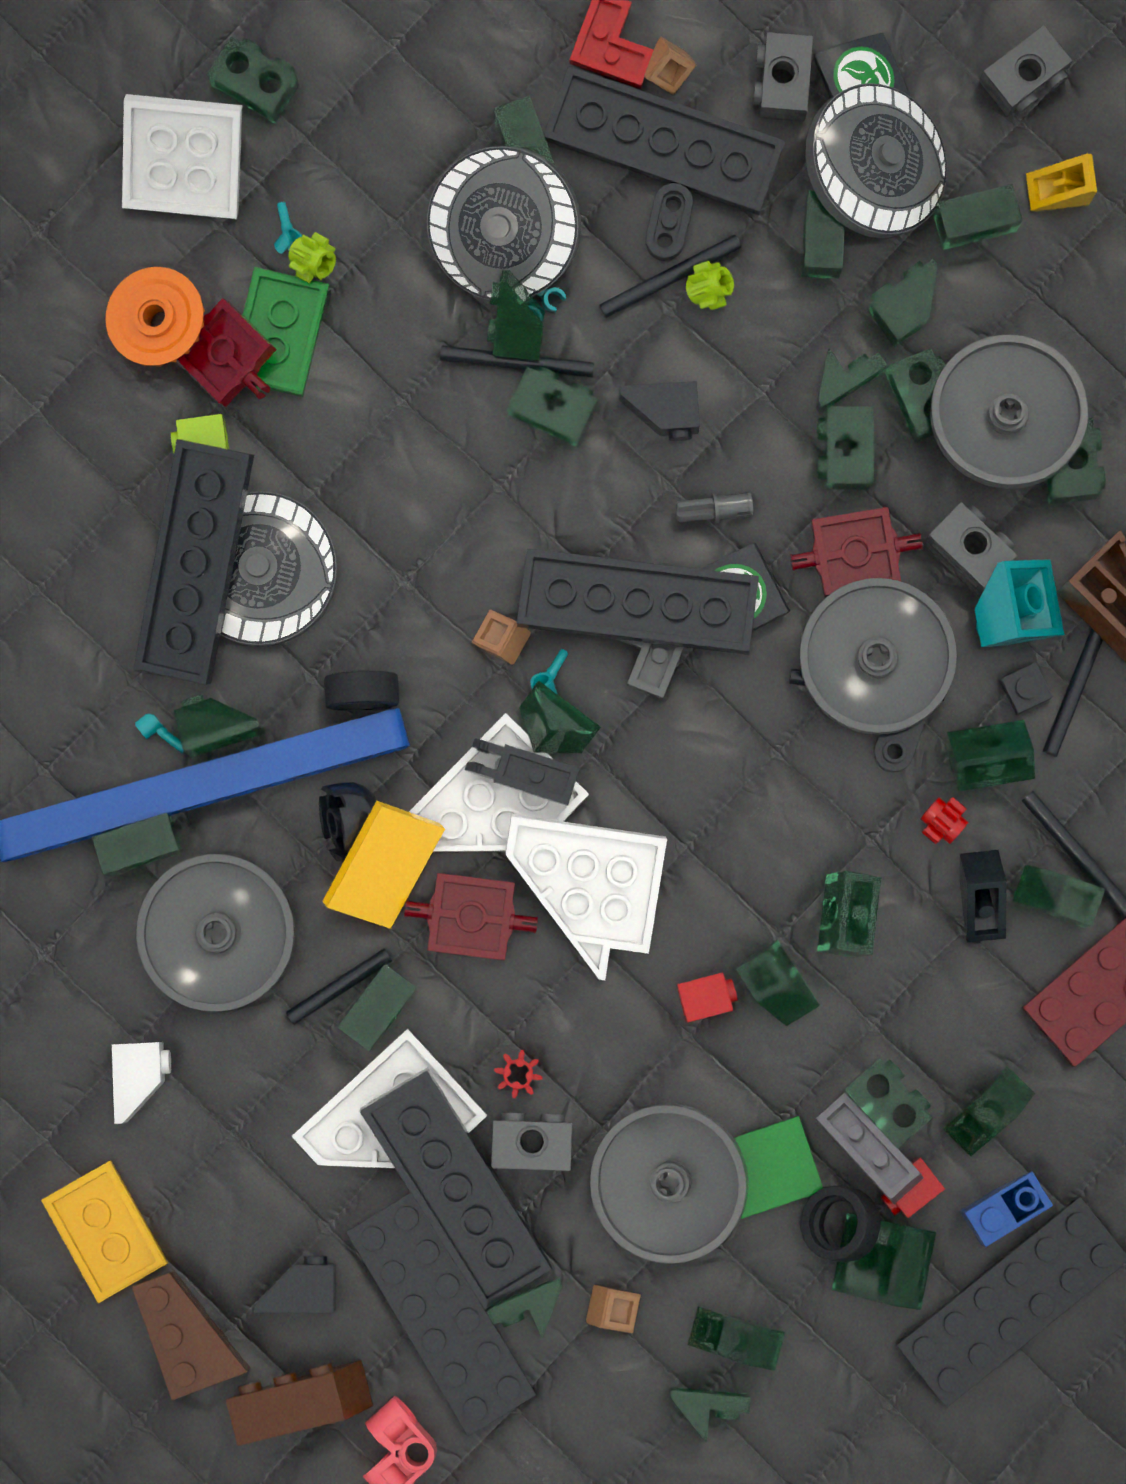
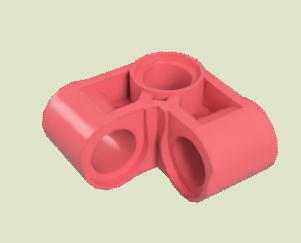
(395, 1430)

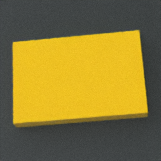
(383, 864)
(104, 1231)

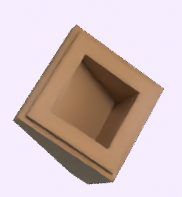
(669, 66)
(501, 637)
(613, 1309)

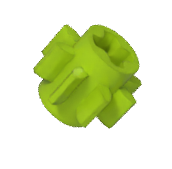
(312, 257)
(709, 285)

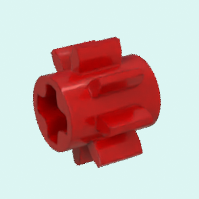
(944, 820)
(507, 1072)

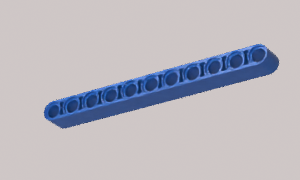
(203, 784)

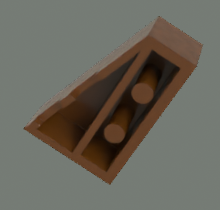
(1099, 593)
(184, 1337)
(298, 1402)

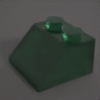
(894, 1268)

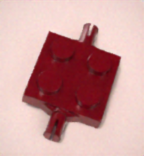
(228, 354)
(855, 548)
(471, 916)

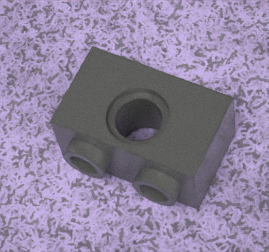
(1036, 52)
(790, 54)
(949, 538)
(507, 1148)

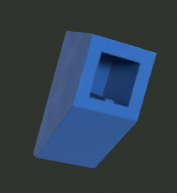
(1006, 1208)

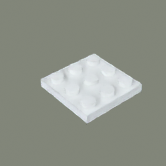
(181, 156)

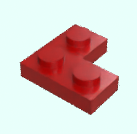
(602, 49)

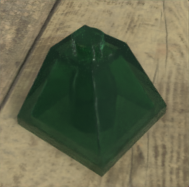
(212, 725)

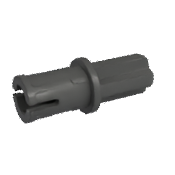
(715, 508)

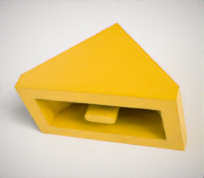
(1062, 184)

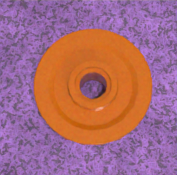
(136, 303)

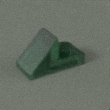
(838, 384)
(538, 1300)
(697, 1405)

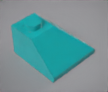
(1019, 604)

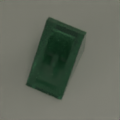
(555, 723)

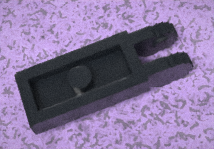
(527, 772)

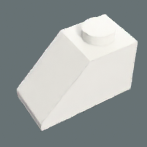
(137, 1075)

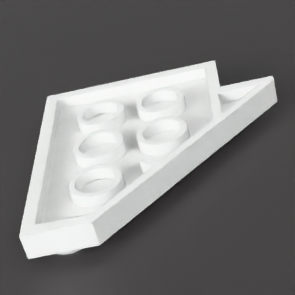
(480, 811)
(592, 882)
(338, 1130)

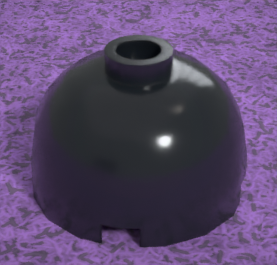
(344, 814)

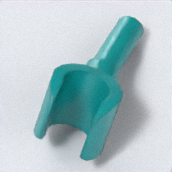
(288, 234)
(544, 295)
(548, 677)
(150, 724)

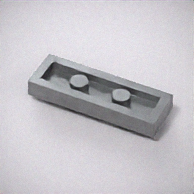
(869, 1148)

